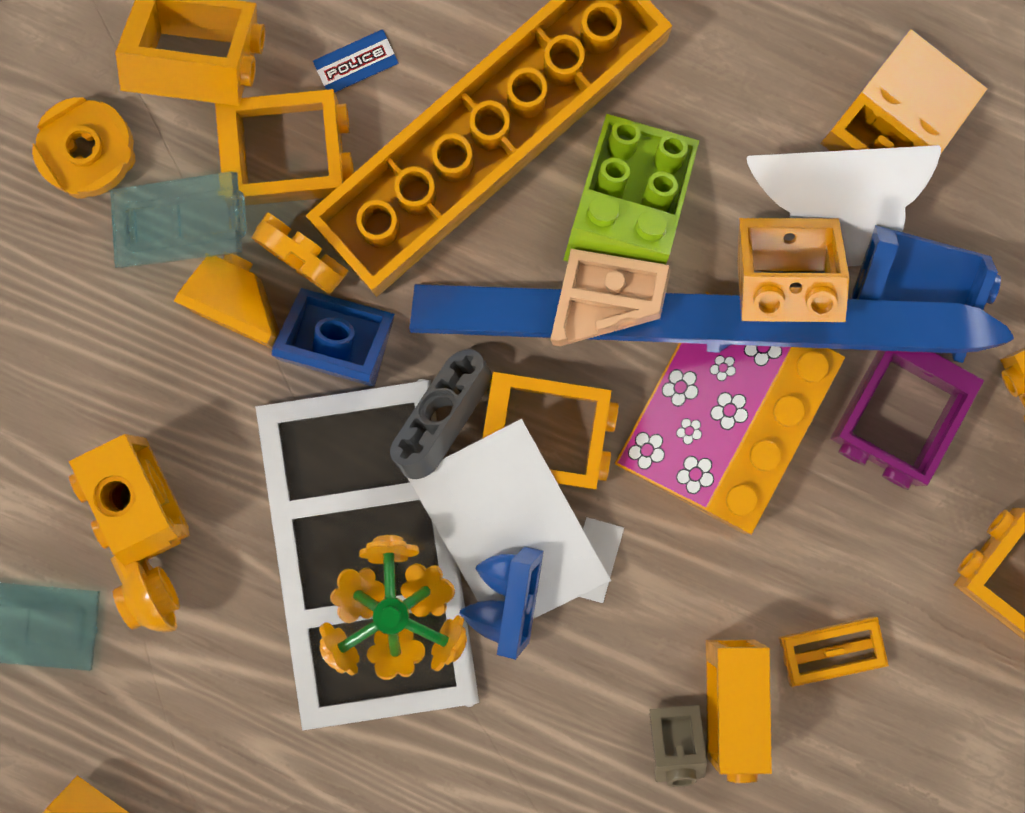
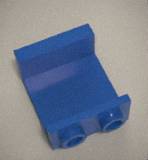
(925, 271)

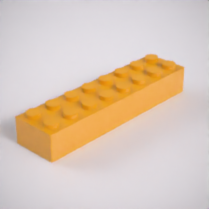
(484, 132)

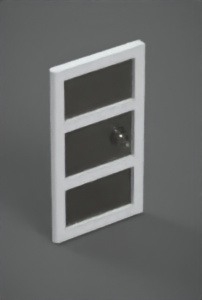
(327, 499)

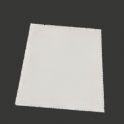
(504, 499)

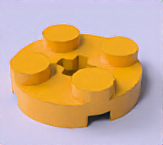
(56, 141)
(299, 253)

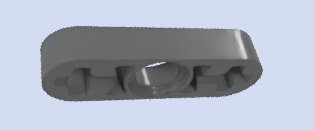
(458, 384)

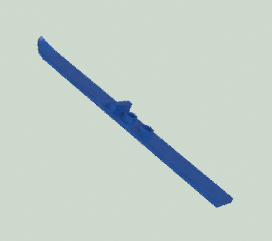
(715, 321)

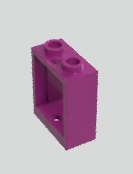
(935, 370)

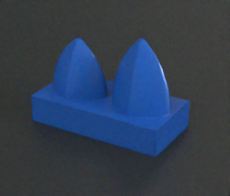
(508, 620)

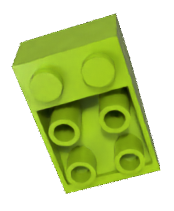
(633, 192)

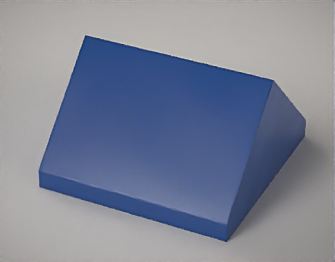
(334, 337)

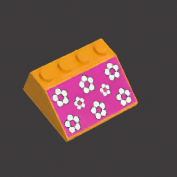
(728, 425)

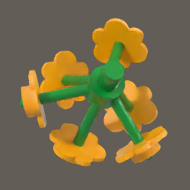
(393, 639)

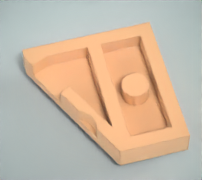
(607, 295)

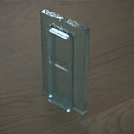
(178, 220)
(48, 626)

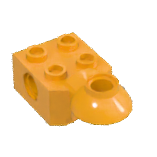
(134, 532)

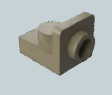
(678, 745)

